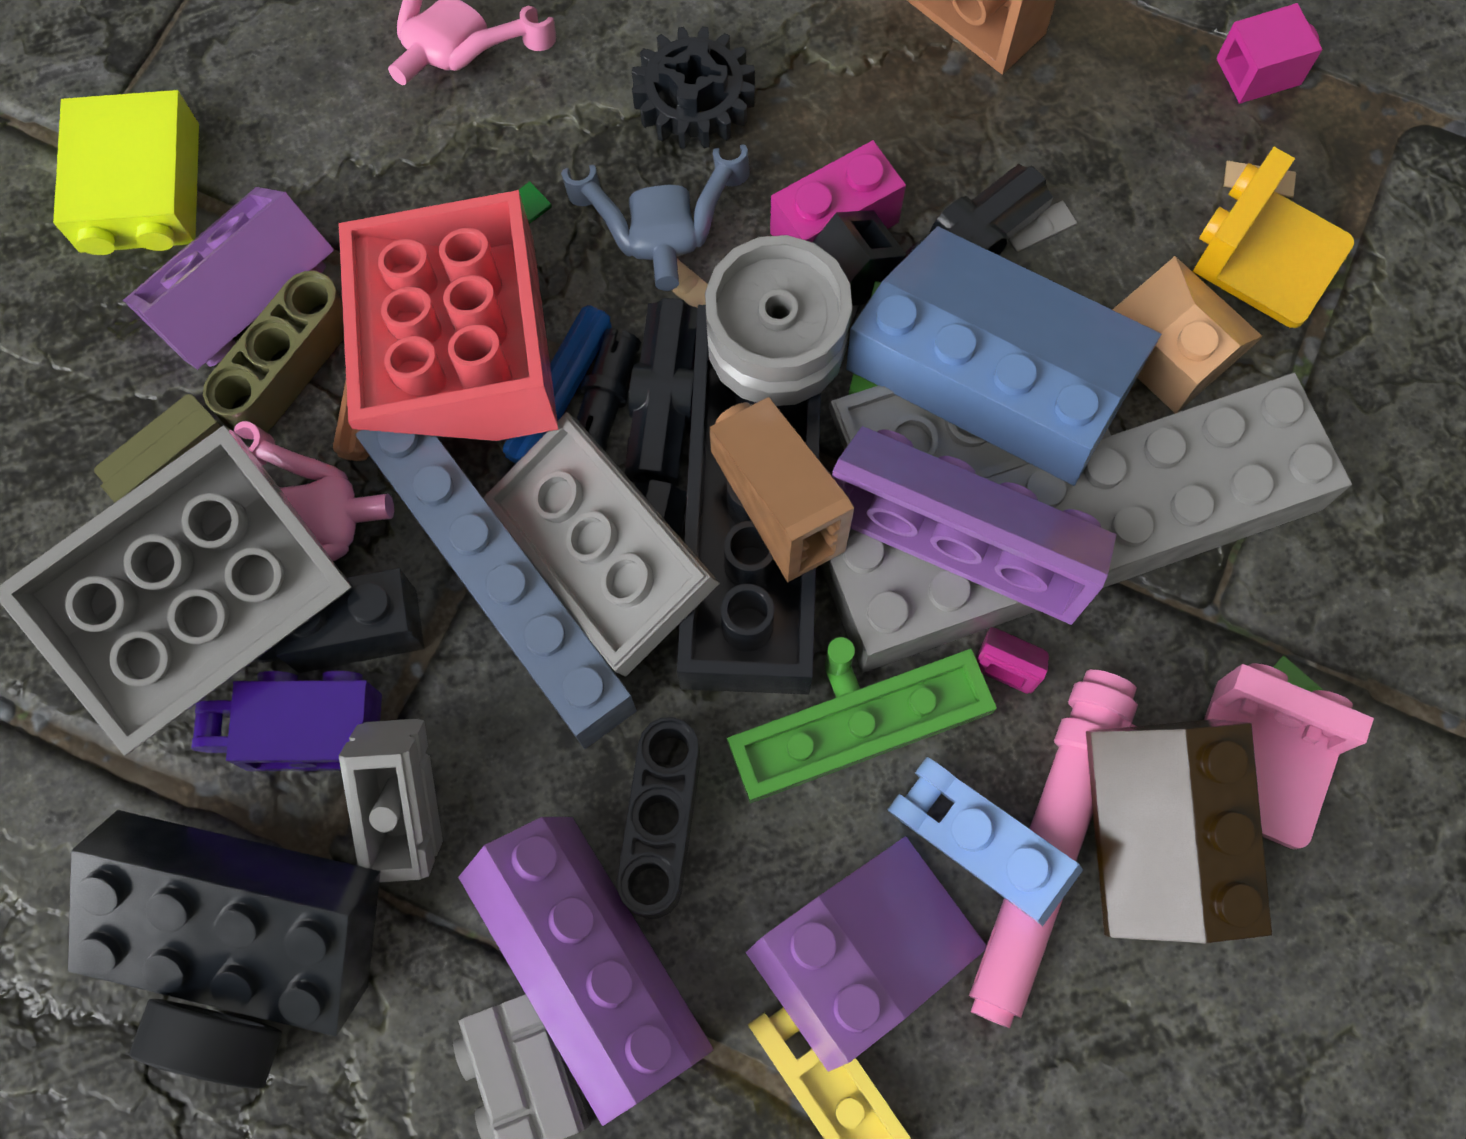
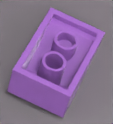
(866, 953)

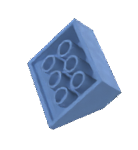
(1000, 352)

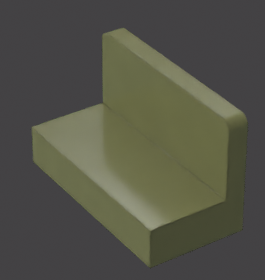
(155, 446)

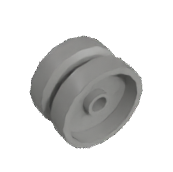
(777, 319)

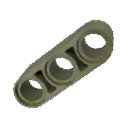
(280, 326)

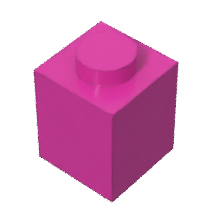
(1269, 52)

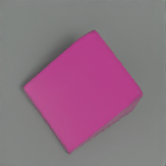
(1012, 661)

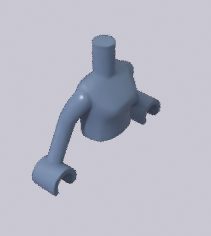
(661, 215)

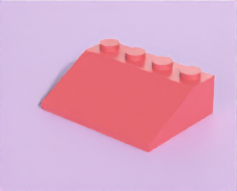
(446, 322)

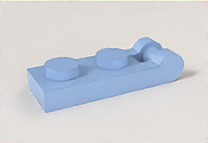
(988, 842)

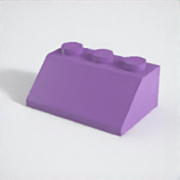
(229, 275)

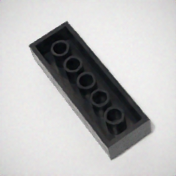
(754, 624)

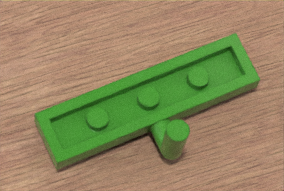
(859, 721)

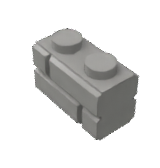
(392, 799)
(519, 1075)

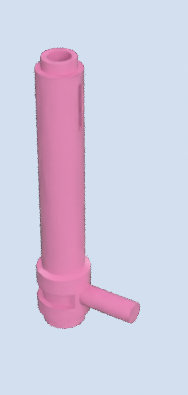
(1062, 820)

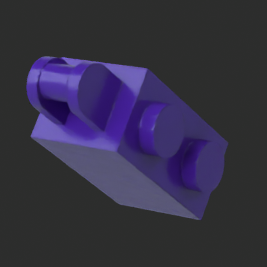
(287, 721)

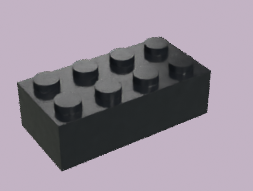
(222, 921)

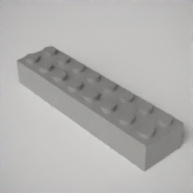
(1158, 487)

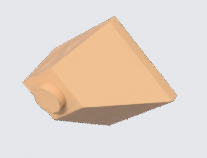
(1197, 332)

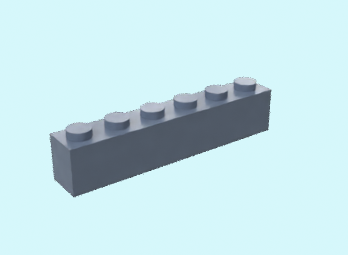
(503, 582)

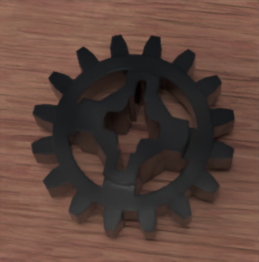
(693, 87)

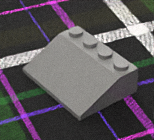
(173, 589)

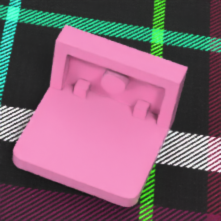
(1294, 744)

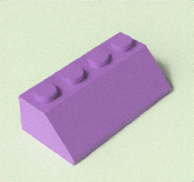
(974, 525)
(584, 964)

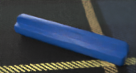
(567, 370)

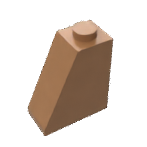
(782, 487)

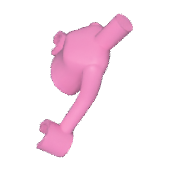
(455, 34)
(325, 504)

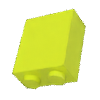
(127, 172)

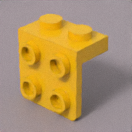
(1272, 247)

